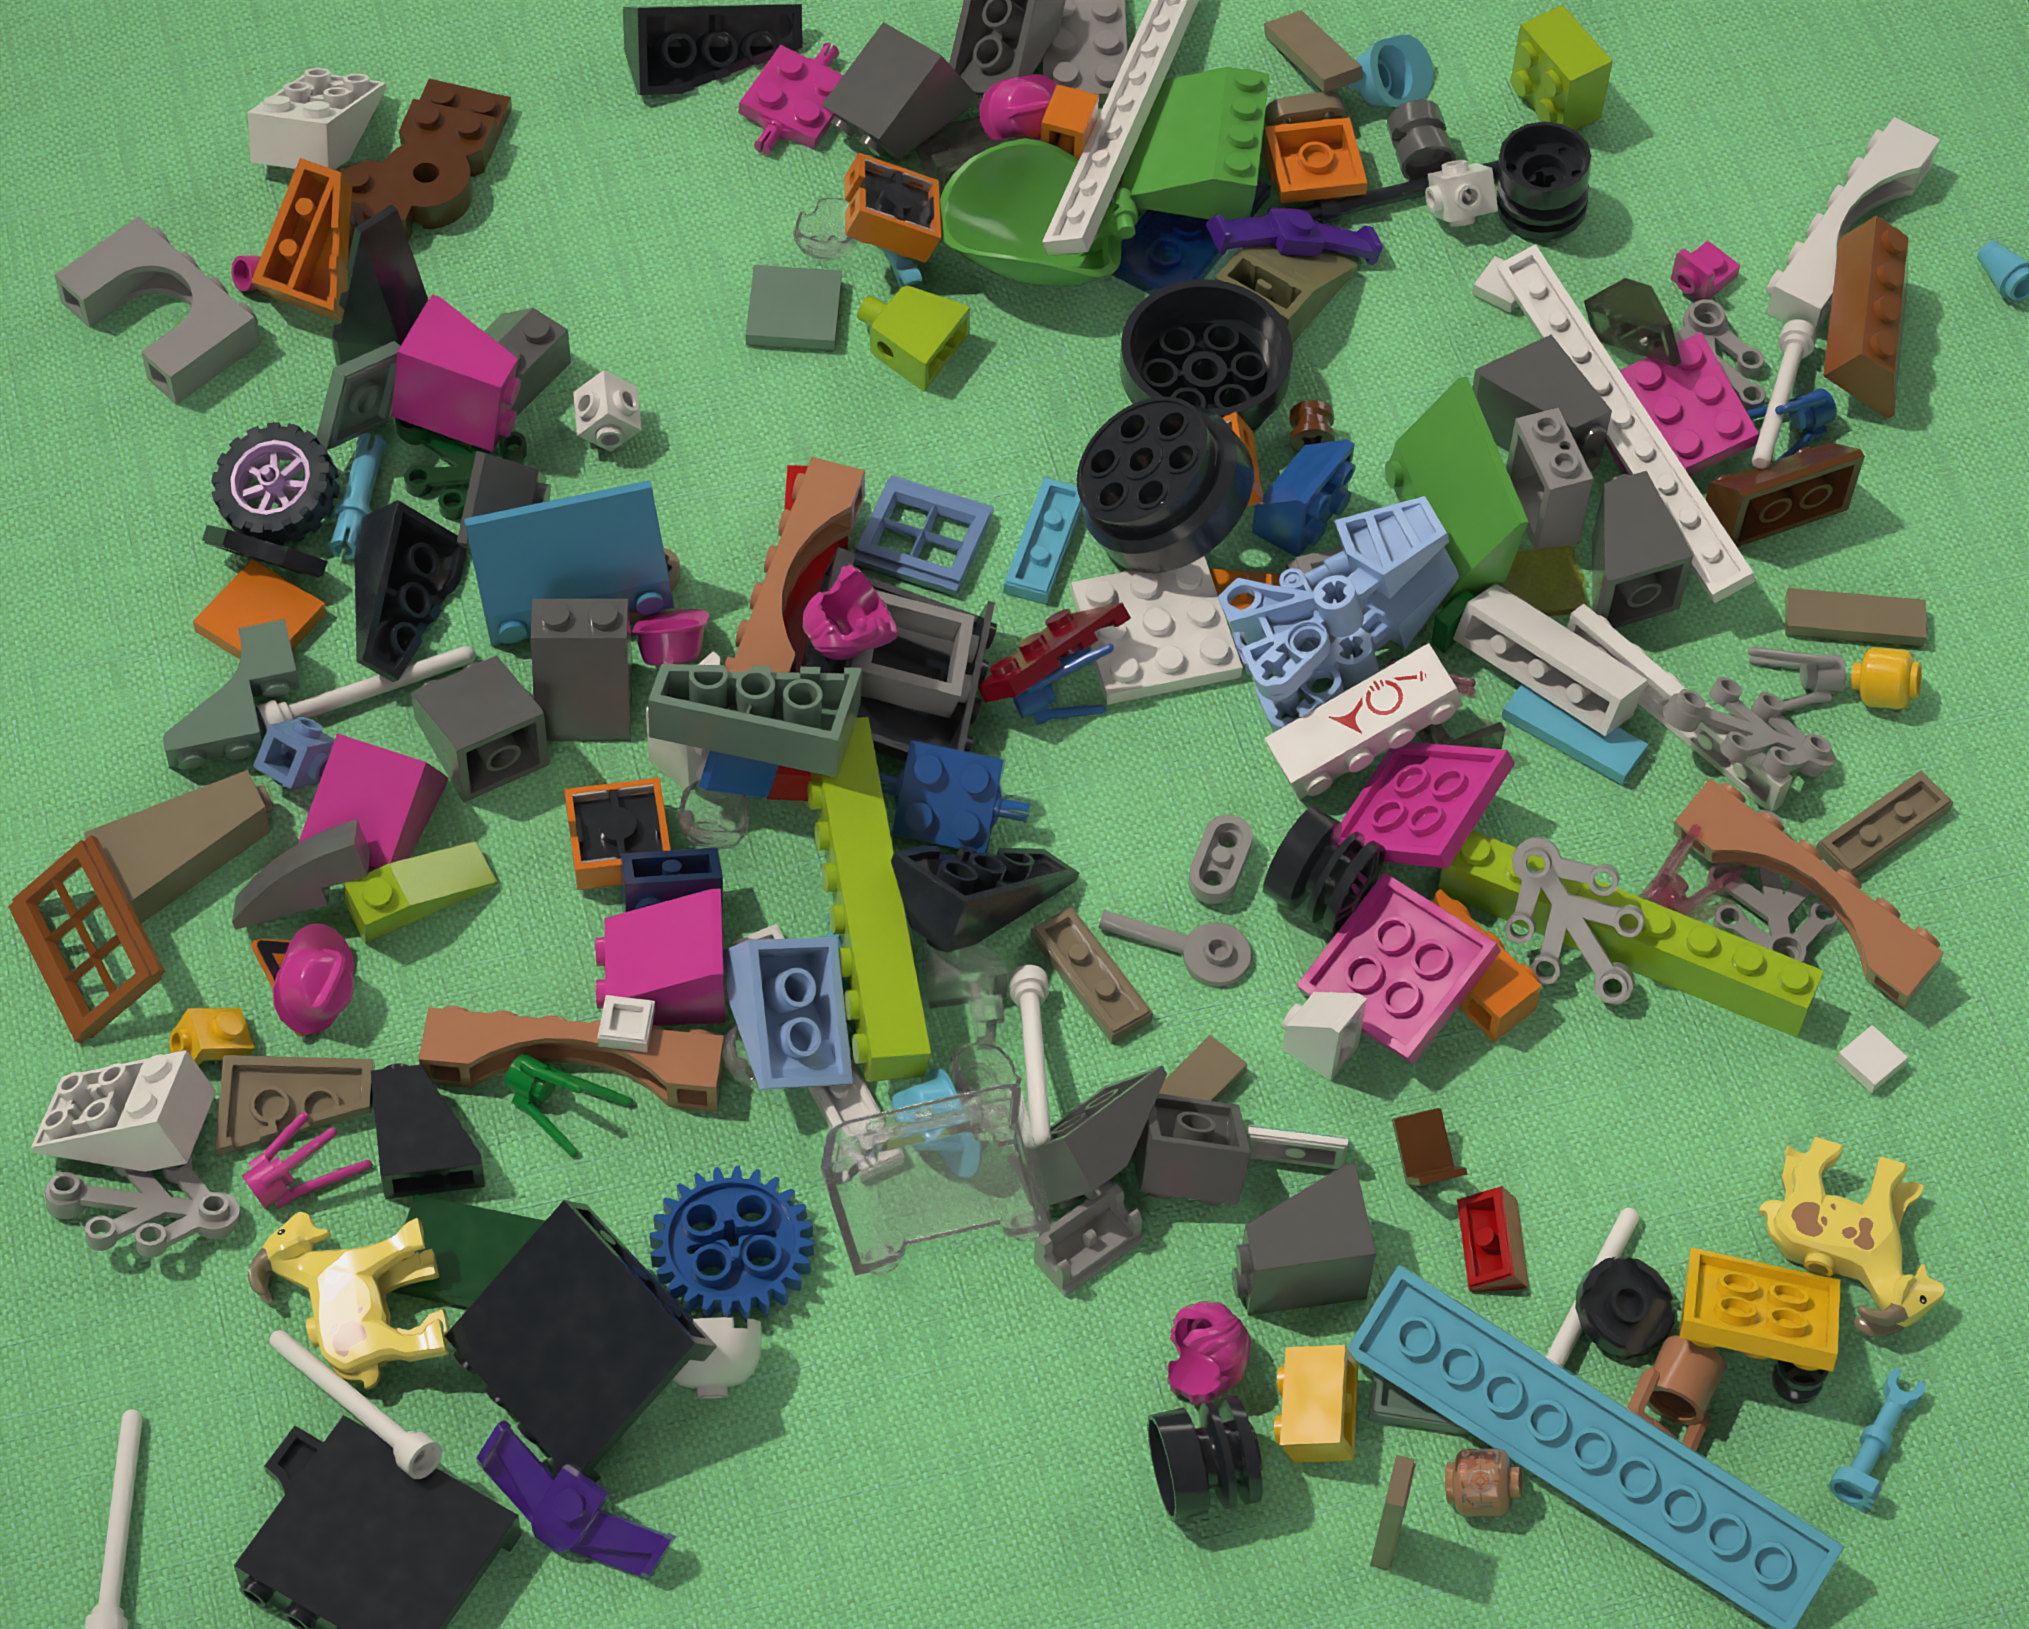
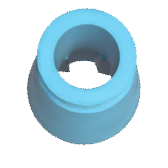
(2006, 270)

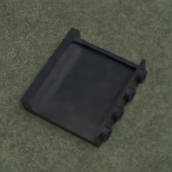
(918, 654)
(576, 1338)
(370, 1543)

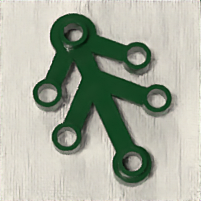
(452, 475)

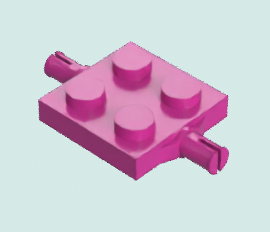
(790, 97)

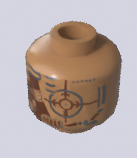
(1482, 1482)

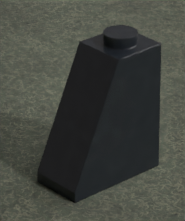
(419, 1136)

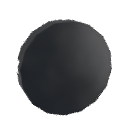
(1625, 1306)

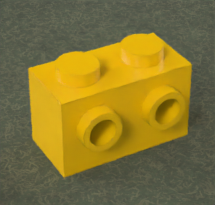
(1317, 1403)

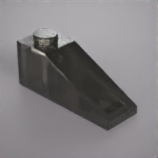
(1633, 320)

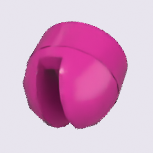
(243, 271)

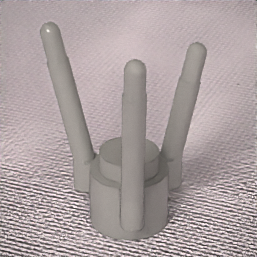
(1818, 672)

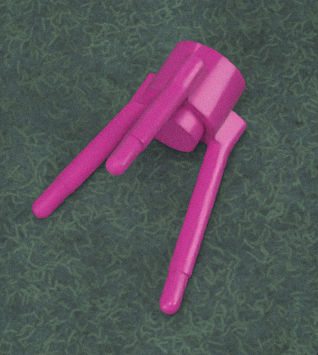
(271, 1179)

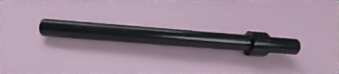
(1331, 209)

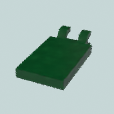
(468, 1247)

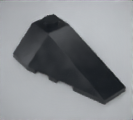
(400, 582)
(973, 894)

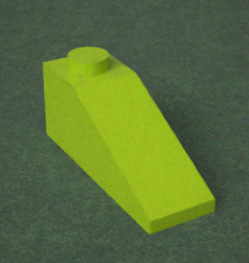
(415, 888)

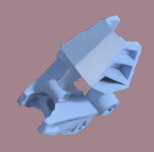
(1388, 568)

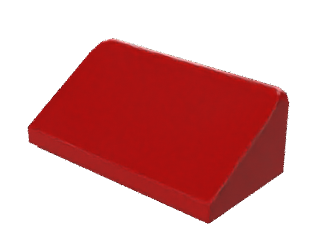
(1492, 1241)

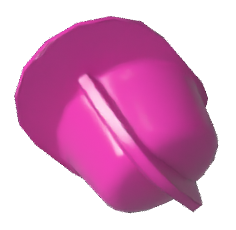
(1016, 107)
(671, 636)
(314, 979)

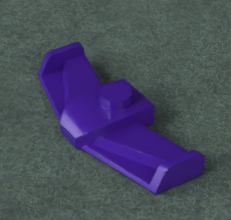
(1293, 234)
(568, 1508)

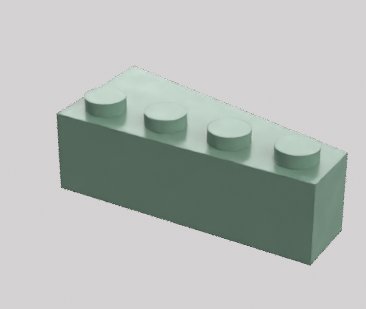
(758, 713)

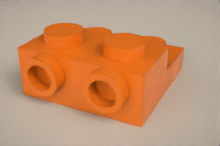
(1314, 160)

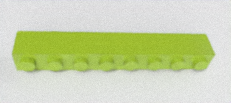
(869, 915)
(1667, 949)

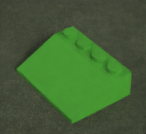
(1201, 145)
(1463, 477)

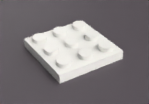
(1173, 634)

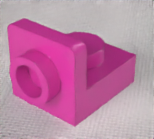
(1703, 271)

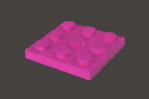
(1692, 406)
(1426, 800)
(1406, 961)

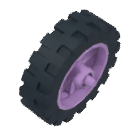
(250, 459)

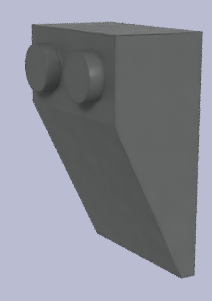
(1003, 39)
(1097, 1138)

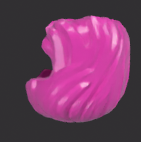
(848, 617)
(1211, 1352)

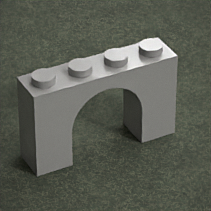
(144, 262)

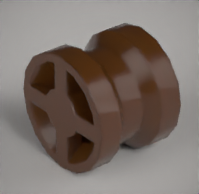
(1311, 424)

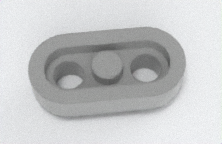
(1219, 862)

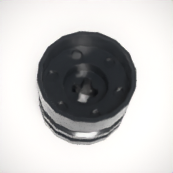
(1543, 180)
(1317, 867)
(1215, 1456)

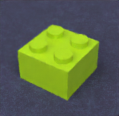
(1560, 69)

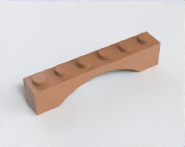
(822, 514)
(1889, 950)
(474, 1046)

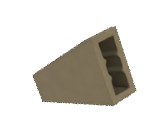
(183, 840)

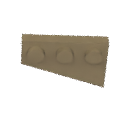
(271, 1091)

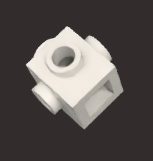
(1461, 192)
(607, 411)

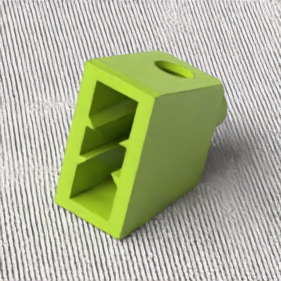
(915, 332)

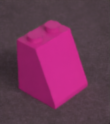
(455, 378)
(382, 790)
(667, 957)

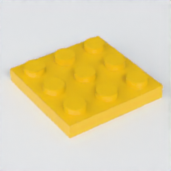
(1761, 1310)

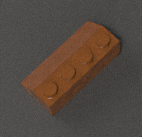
(1868, 314)

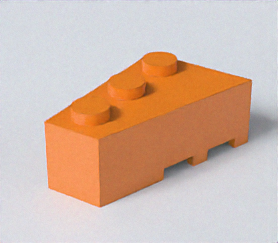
(309, 242)

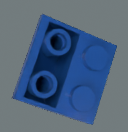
(1306, 496)

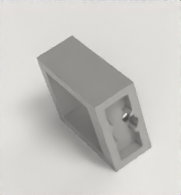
(1549, 480)
(916, 690)

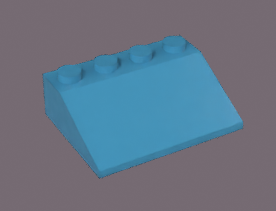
(569, 549)

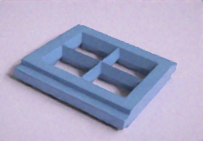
(910, 566)

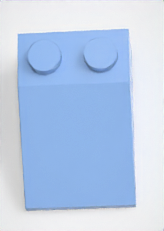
(790, 1011)

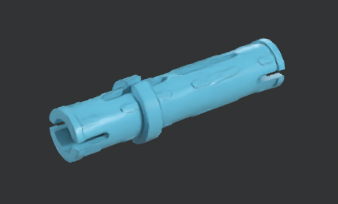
(357, 495)

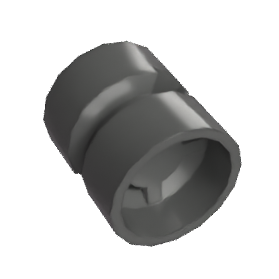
(1420, 138)

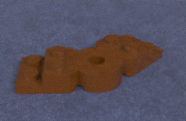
(442, 146)

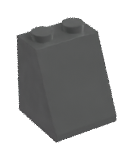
(897, 94)
(1537, 381)
(1636, 553)
(583, 668)
(482, 727)
(1308, 1249)

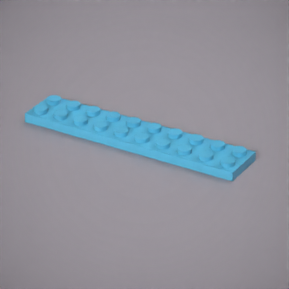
(1595, 1450)

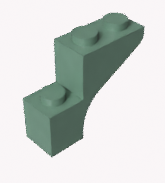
(228, 720)

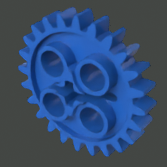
(723, 1205)

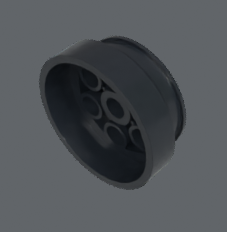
(1209, 348)
(1163, 484)

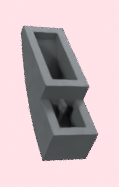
(303, 875)

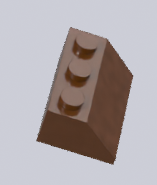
(1786, 493)

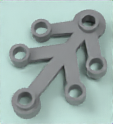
(1716, 332)
(1749, 732)
(1772, 907)
(1570, 913)
(204, 1212)

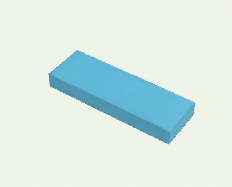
(1044, 542)
(1609, 755)

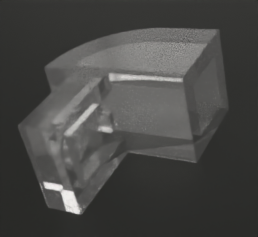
(968, 976)

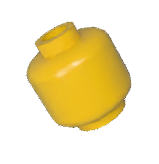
(1887, 678)

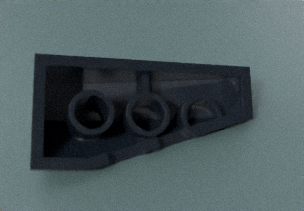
(694, 44)
(383, 289)

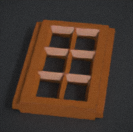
(128, 930)

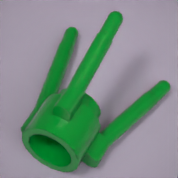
(537, 1081)

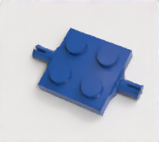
(950, 796)

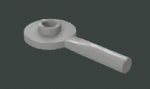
(1211, 953)

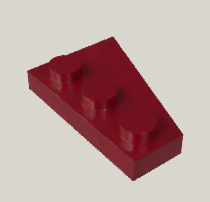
(1041, 651)

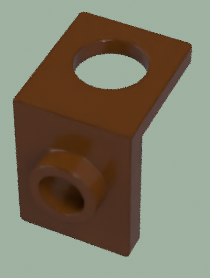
(1425, 1148)

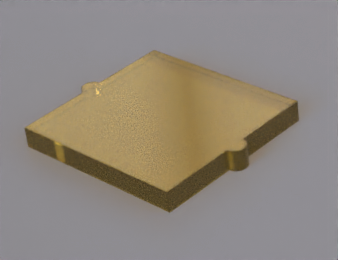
(1547, 580)

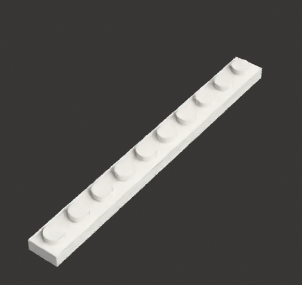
(1118, 127)
(1630, 428)

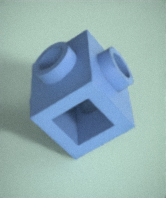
(294, 753)

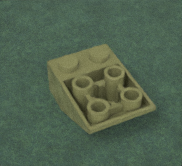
(1290, 283)

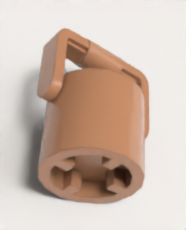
(1680, 1387)

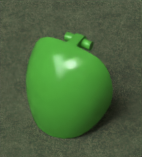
(1004, 204)

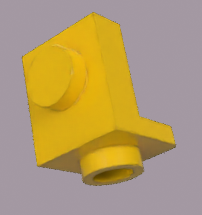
(211, 1034)

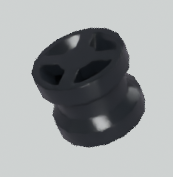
(1793, 1389)

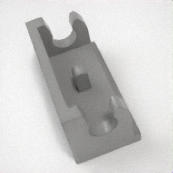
(1088, 1240)

